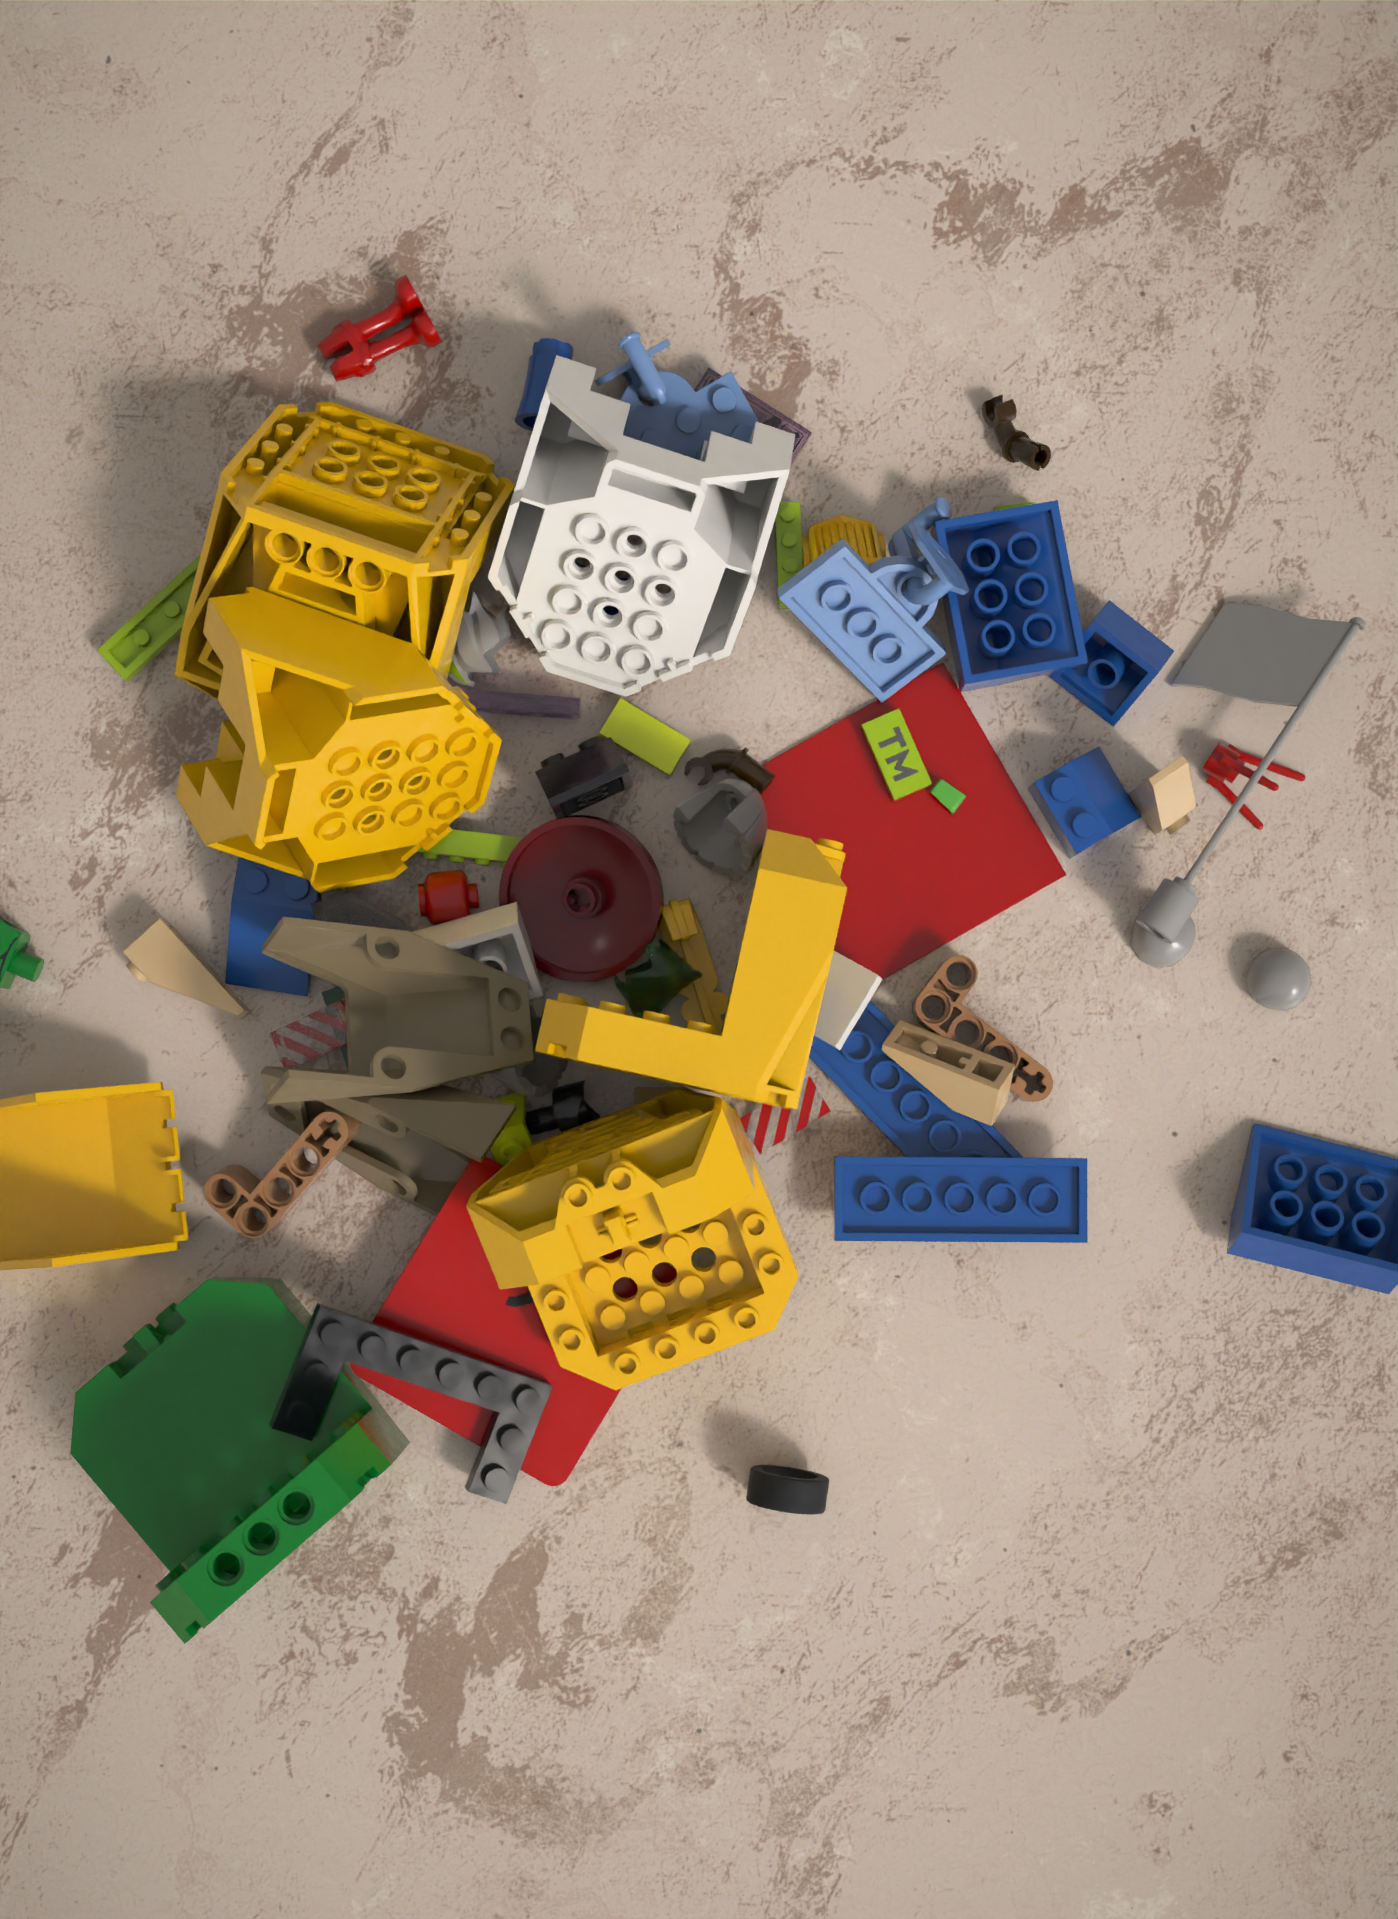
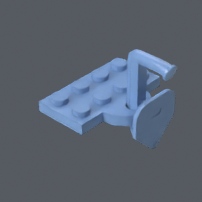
(678, 414)
(879, 611)

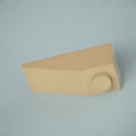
(1166, 797)
(173, 964)
(955, 1073)

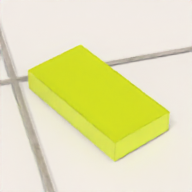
(645, 737)

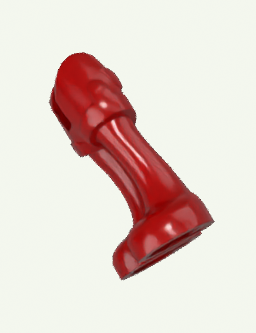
(357, 335)

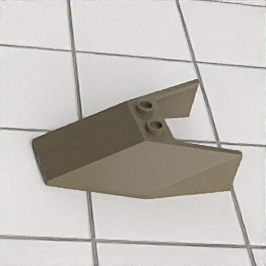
(411, 1010)
(406, 1141)

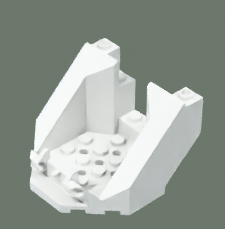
(592, 489)

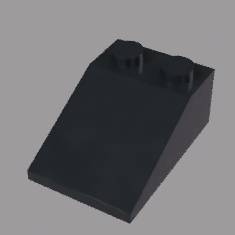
(584, 776)

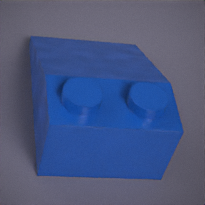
(257, 905)

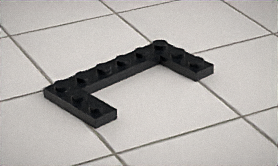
(342, 1337)

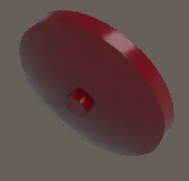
(584, 896)

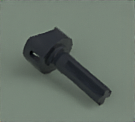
(566, 1112)

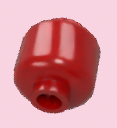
(447, 896)

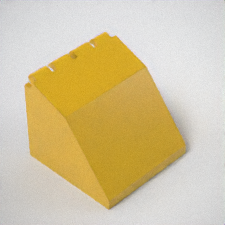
(89, 1176)

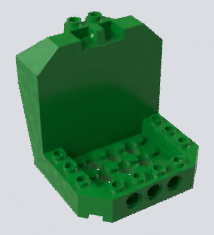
(190, 1452)

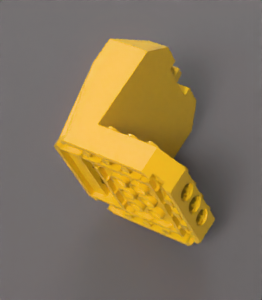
(349, 524)
(770, 1001)
(608, 1189)

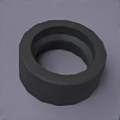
(787, 1489)

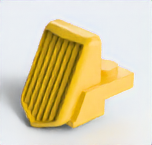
(856, 532)

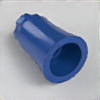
(537, 377)

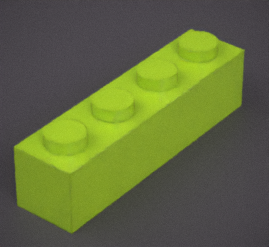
(788, 543)
(473, 845)

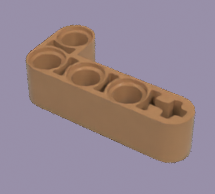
(986, 1036)
(292, 1166)

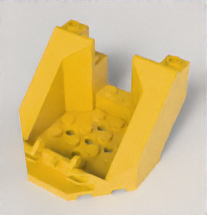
(310, 718)

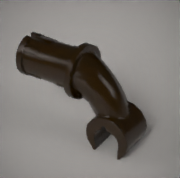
(1014, 443)
(735, 762)

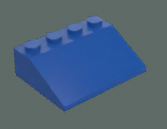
(1020, 596)
(1317, 1209)

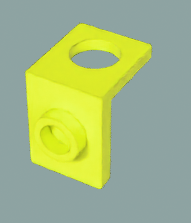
(515, 1133)

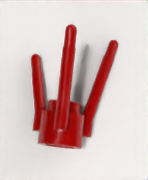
(1228, 762)

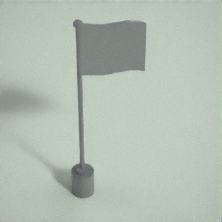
(1260, 659)

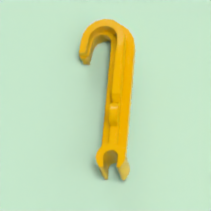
(684, 934)

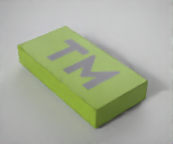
(896, 754)

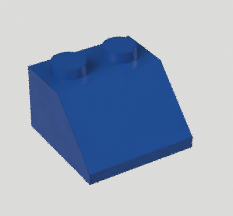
(1120, 664)
(1083, 802)

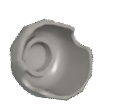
(1159, 953)
(1279, 979)

